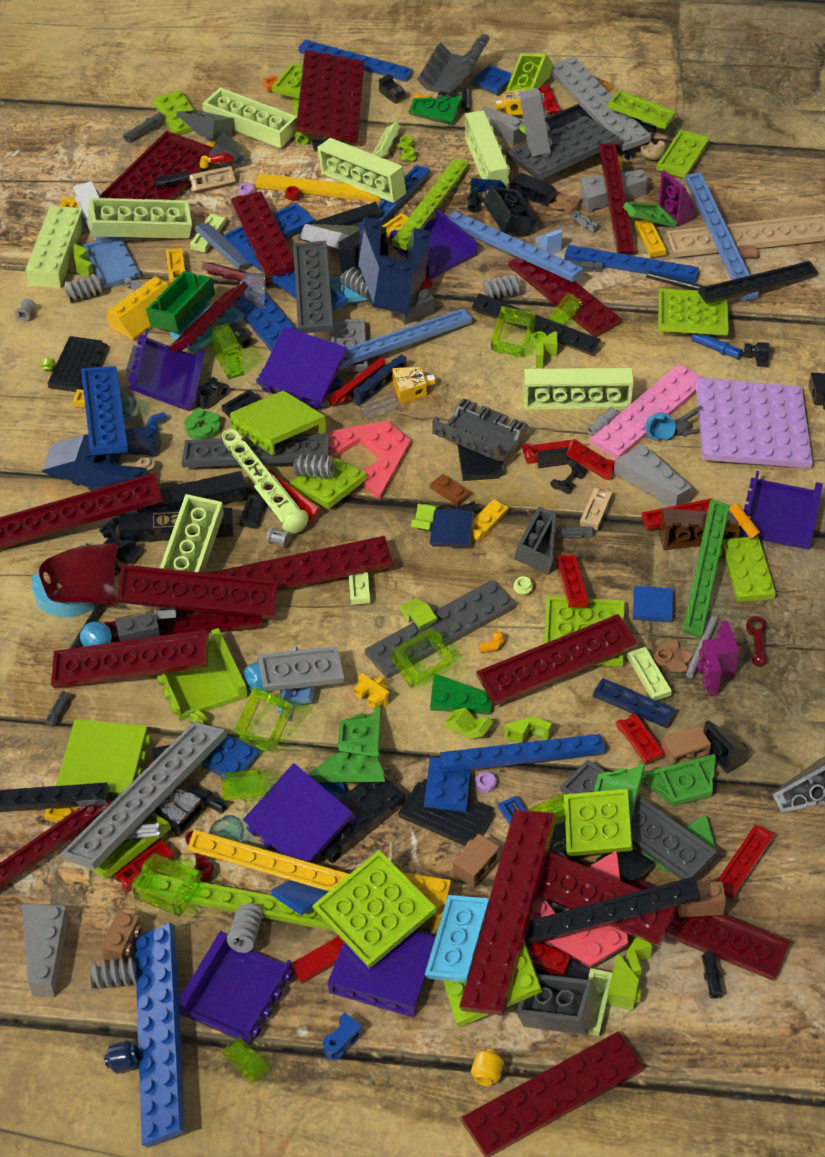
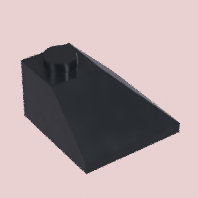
(728, 750)

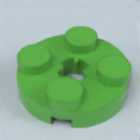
(200, 417)

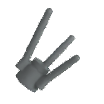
(683, 424)

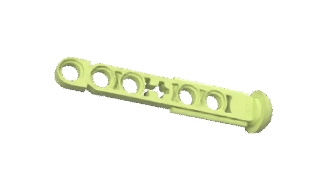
(287, 511)

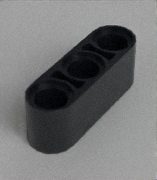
(534, 189)

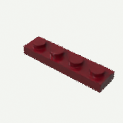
(226, 272)

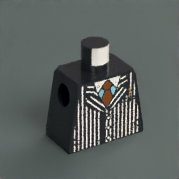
(180, 809)

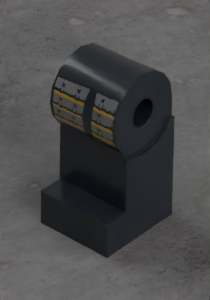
(390, 89)

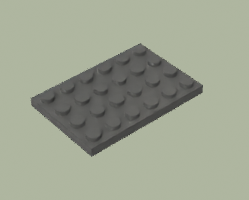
(569, 146)

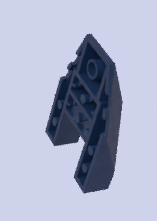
(391, 280)
(74, 462)

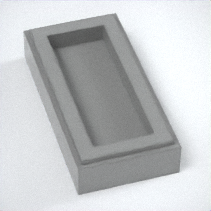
(162, 613)

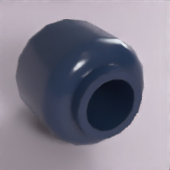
(122, 1056)

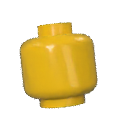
(487, 1067)

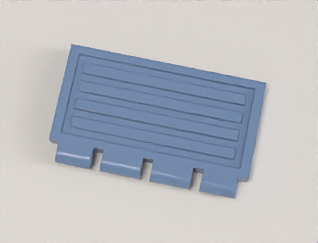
(111, 261)

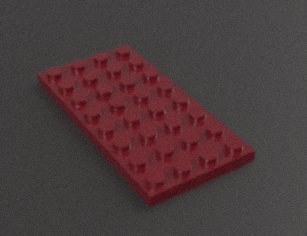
(330, 96)
(166, 155)

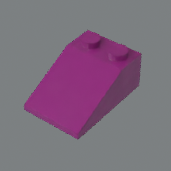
(675, 199)

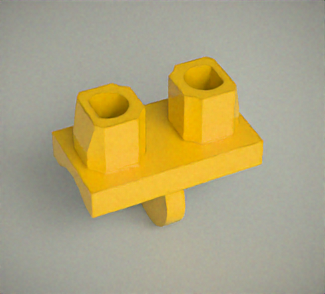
(374, 688)

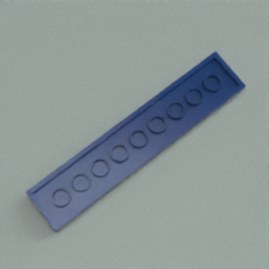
(285, 281)
(268, 325)
(159, 1036)

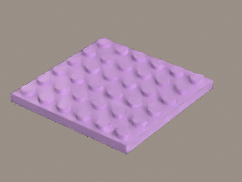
(753, 423)

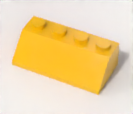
(130, 314)

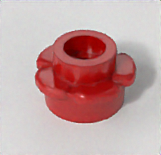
(292, 193)

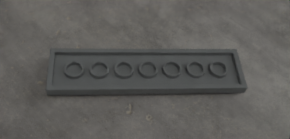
(312, 287)
(214, 452)
(453, 623)
(652, 830)

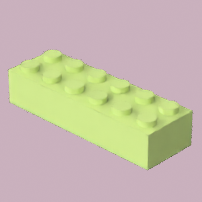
(253, 117)
(485, 148)
(362, 170)
(139, 218)
(54, 247)
(577, 388)
(193, 535)

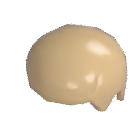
(653, 151)

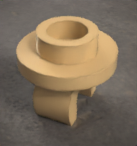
(147, 463)

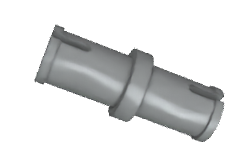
(602, 420)

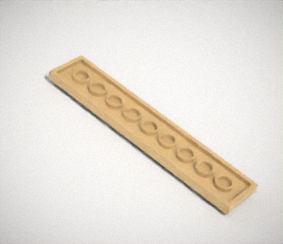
(750, 235)

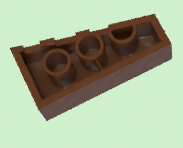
(686, 527)

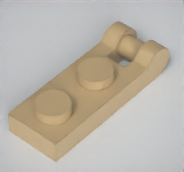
(212, 178)
(596, 508)

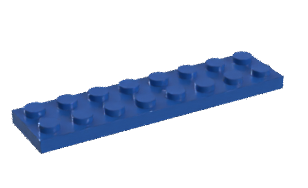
(104, 410)

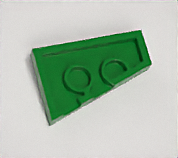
(436, 109)
(453, 695)

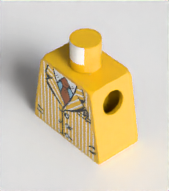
(510, 103)
(411, 383)

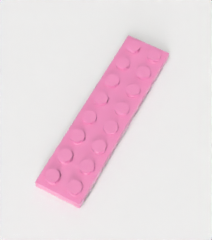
(629, 426)

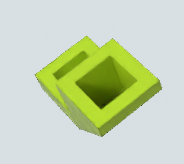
(83, 264)
(546, 347)
(424, 516)
(418, 612)
(465, 724)
(519, 730)
(638, 951)

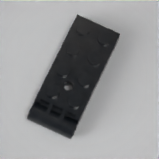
(372, 806)

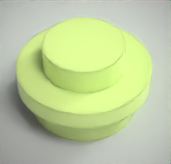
(523, 585)

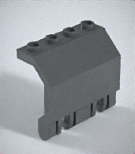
(448, 70)
(481, 431)

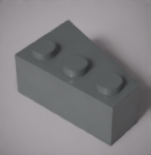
(538, 541)

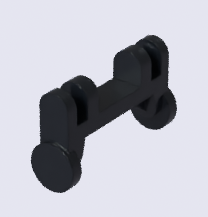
(566, 485)
(109, 530)

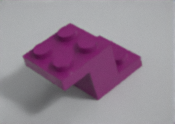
(718, 658)

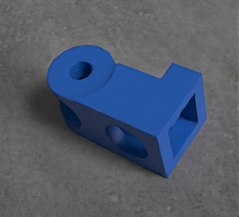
(343, 1038)

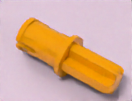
(744, 521)

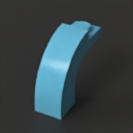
(66, 609)

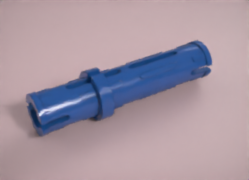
(722, 347)

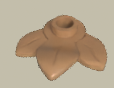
(565, 202)
(672, 657)

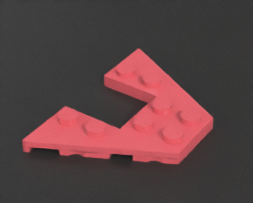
(383, 441)
(593, 944)

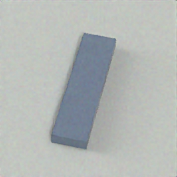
(222, 245)

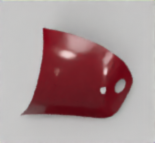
(83, 573)

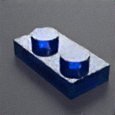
(483, 185)

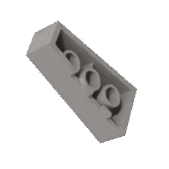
(534, 121)
(594, 191)
(653, 476)
(44, 944)

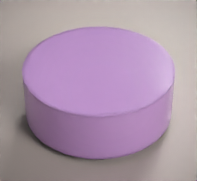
(245, 188)
(485, 782)

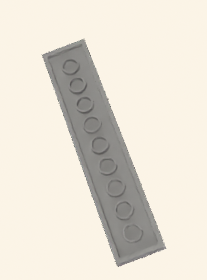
(594, 100)
(143, 795)

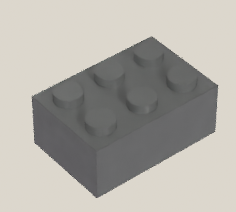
(562, 1005)

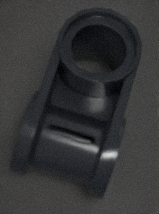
(211, 393)

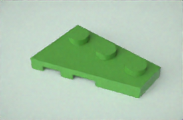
(650, 212)

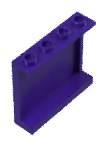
(447, 246)
(302, 366)
(165, 374)
(782, 512)
(298, 816)
(392, 982)
(234, 990)

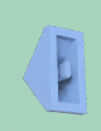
(550, 242)

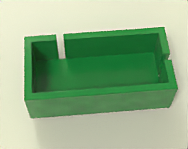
(180, 301)

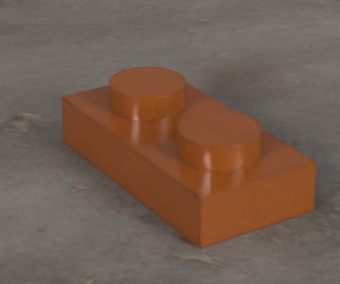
(450, 489)

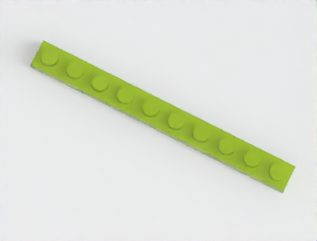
(431, 202)
(230, 899)

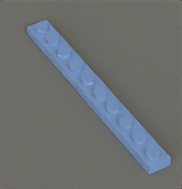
(718, 229)
(517, 247)
(406, 336)

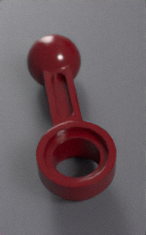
(759, 658)
(201, 863)

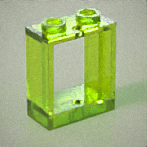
(516, 317)
(228, 351)
(405, 666)
(249, 711)
(242, 781)
(178, 904)

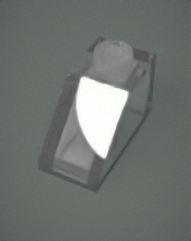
(256, 289)

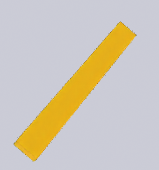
(314, 187)
(265, 861)

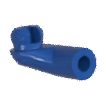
(155, 419)

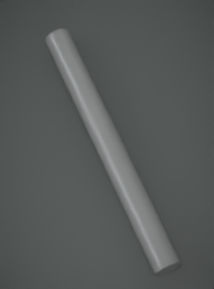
(706, 636)

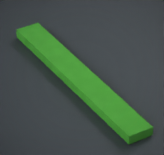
(705, 569)

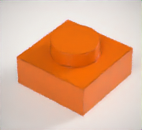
(269, 82)

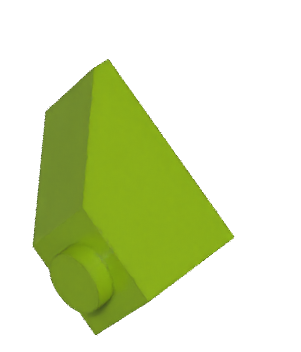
(623, 986)

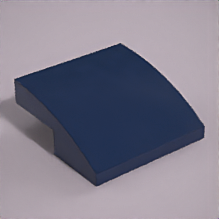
(451, 528)

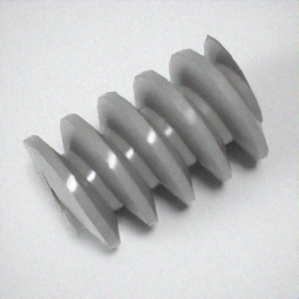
(353, 280)
(503, 285)
(82, 287)
(314, 467)
(245, 927)
(113, 973)

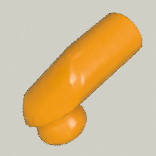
(494, 644)

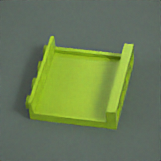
(276, 420)
(205, 687)
(104, 754)

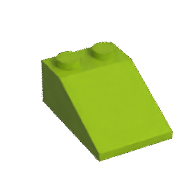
(530, 72)

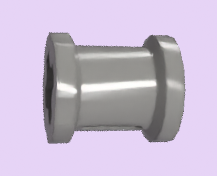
(27, 306)
(278, 537)

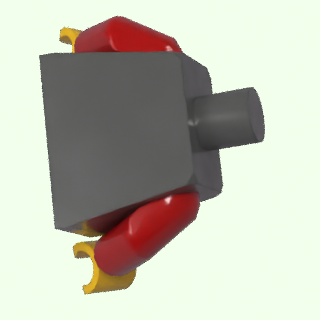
(224, 151)

